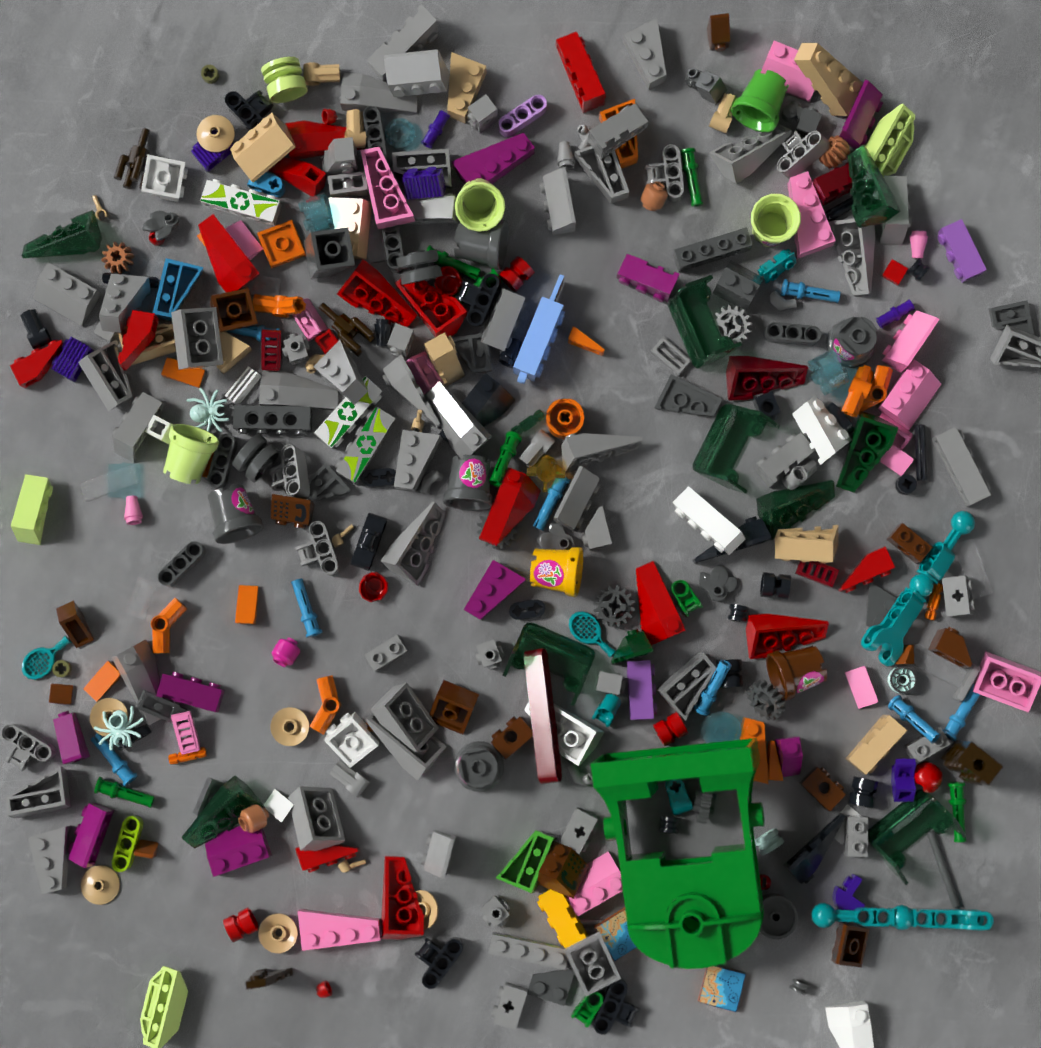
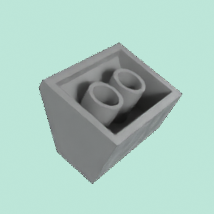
(416, 73)
(558, 202)
(65, 294)
(197, 338)
(577, 499)
(316, 818)

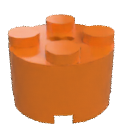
(564, 408)

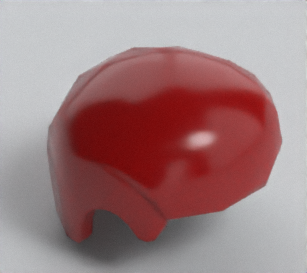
(450, 282)
(373, 587)
(928, 776)

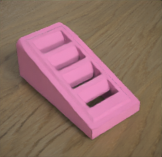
(187, 744)

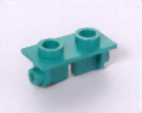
(784, 261)

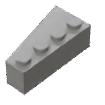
(412, 38)

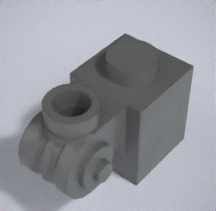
(708, 84)
(806, 117)

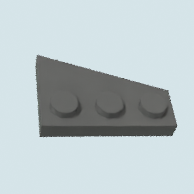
(687, 398)

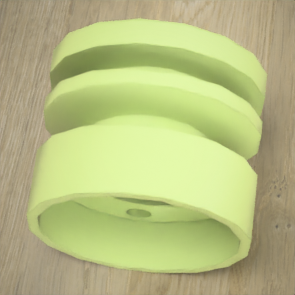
(284, 79)

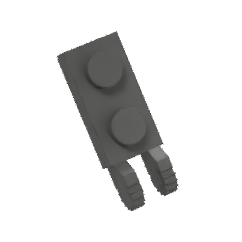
(158, 706)

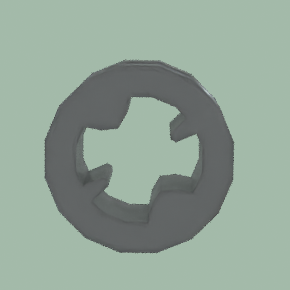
(799, 986)

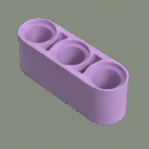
(527, 108)

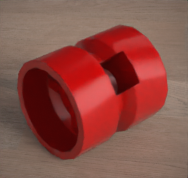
(514, 276)
(670, 729)
(239, 925)

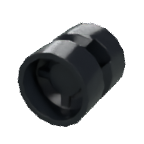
(769, 582)
(733, 678)
(863, 792)

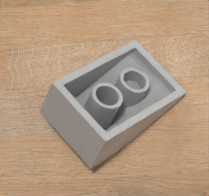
(405, 716)
(439, 853)
(592, 964)

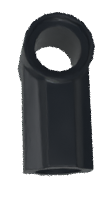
(37, 333)

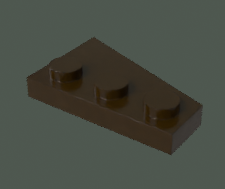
(264, 978)

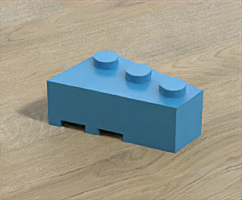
(175, 286)

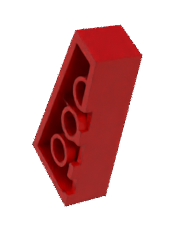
(581, 72)

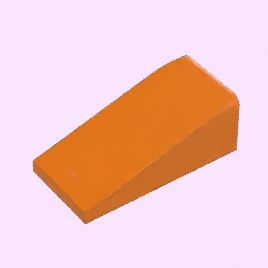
(582, 341)
(187, 376)
(246, 604)
(102, 681)
(773, 764)

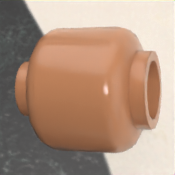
(654, 196)
(253, 818)

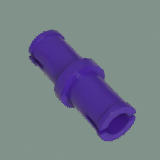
(435, 129)
(895, 313)

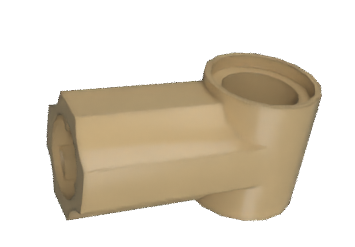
(316, 73)
(723, 116)
(355, 127)

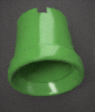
(761, 101)

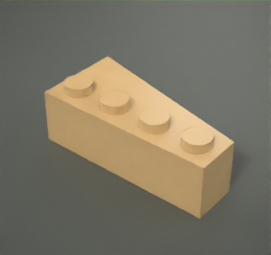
(828, 77)

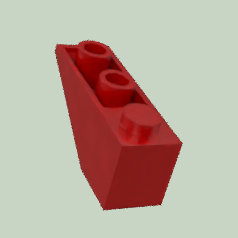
(301, 175)
(139, 335)
(35, 366)
(870, 566)
(312, 859)

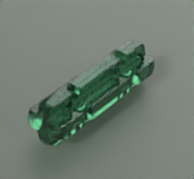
(529, 422)

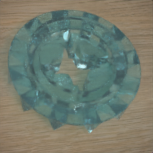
(395, 126)

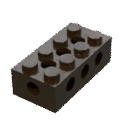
(971, 763)

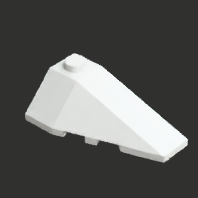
(575, 736)
(850, 1024)

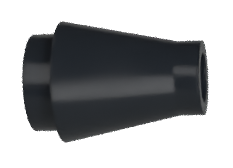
(383, 330)
(510, 354)

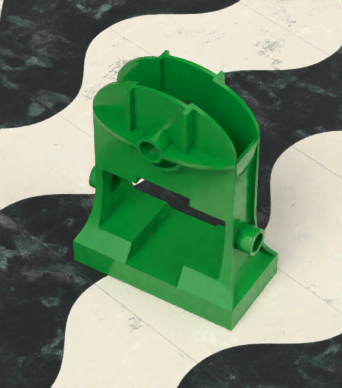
(695, 907)

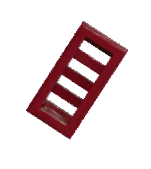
(271, 362)
(834, 572)

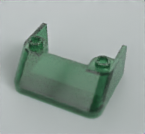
(697, 324)
(726, 442)
(565, 656)
(908, 824)

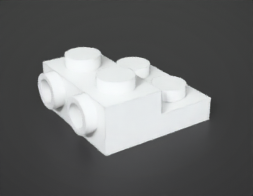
(164, 178)
(351, 739)

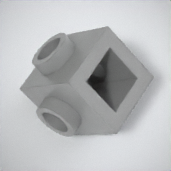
(296, 355)
(483, 649)
(495, 904)

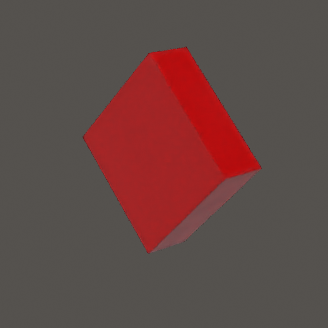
(894, 272)
(326, 340)

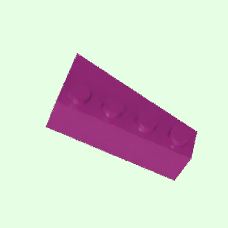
(494, 160)

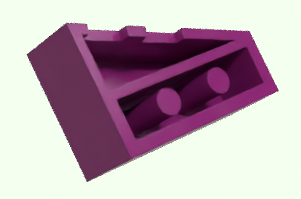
(647, 278)
(190, 691)

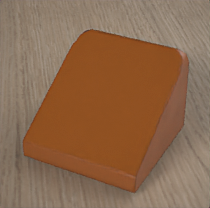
(907, 656)
(60, 693)
(146, 849)

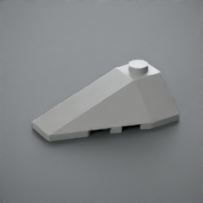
(362, 91)
(855, 253)
(404, 383)
(288, 389)
(459, 425)
(585, 448)
(411, 550)
(139, 672)
(413, 762)

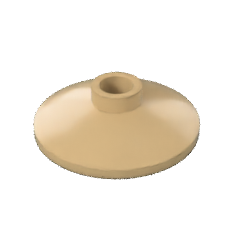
(219, 141)
(108, 705)
(282, 719)
(109, 881)
(428, 901)
(268, 936)

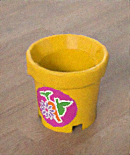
(558, 570)

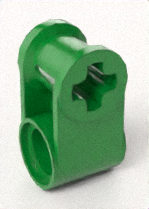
(685, 598)
(586, 1010)

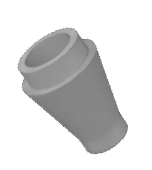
(565, 156)

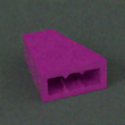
(70, 738)
(789, 755)

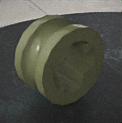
(211, 68)
(58, 673)

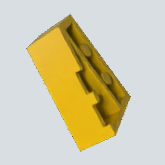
(562, 918)

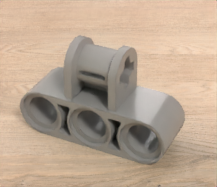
(801, 152)
(661, 172)
(292, 473)
(313, 551)
(20, 754)

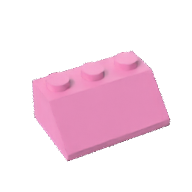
(781, 61)
(909, 340)
(910, 394)
(1007, 681)
(598, 885)

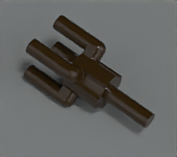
(135, 161)
(348, 329)

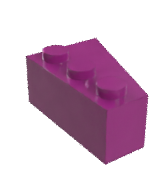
(493, 589)

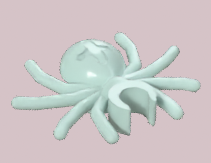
(207, 411)
(118, 728)

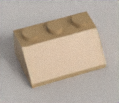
(263, 147)

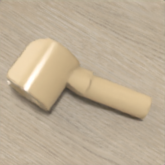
(98, 207)
(418, 422)
(337, 539)
(344, 866)

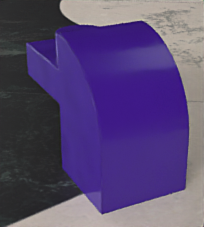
(903, 780)
(843, 897)

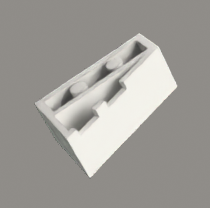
(822, 428)

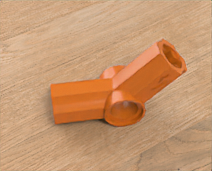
(279, 305)
(880, 382)
(858, 391)
(170, 614)
(324, 716)

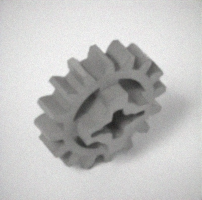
(734, 318)

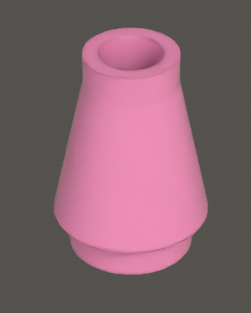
(918, 243)
(133, 511)

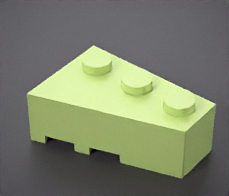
(31, 509)

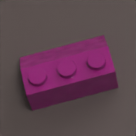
(861, 115)
(90, 834)
(236, 849)

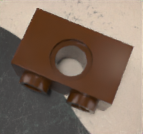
(909, 543)
(507, 748)
(811, 785)

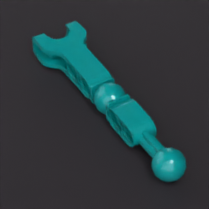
(911, 600)
(903, 917)

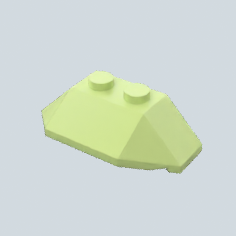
(892, 139)
(163, 1007)

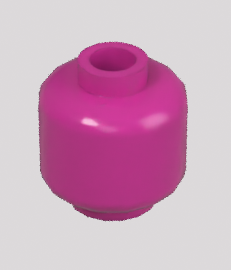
(285, 652)

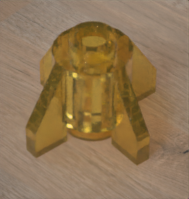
(546, 470)

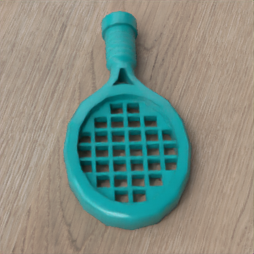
(61, 644)
(605, 647)

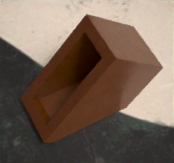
(719, 32)
(74, 624)

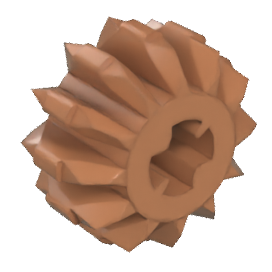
(836, 153)
(115, 251)

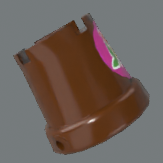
(795, 670)

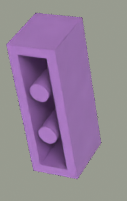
(961, 251)
(641, 689)

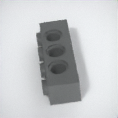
(712, 249)
(243, 413)

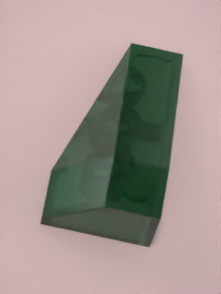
(74, 239)
(786, 507)

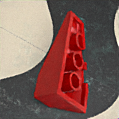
(313, 138)
(227, 259)
(373, 292)
(436, 309)
(513, 501)
(656, 608)
(778, 632)
(400, 907)

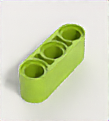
(120, 850)

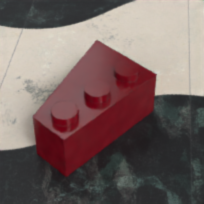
(833, 184)

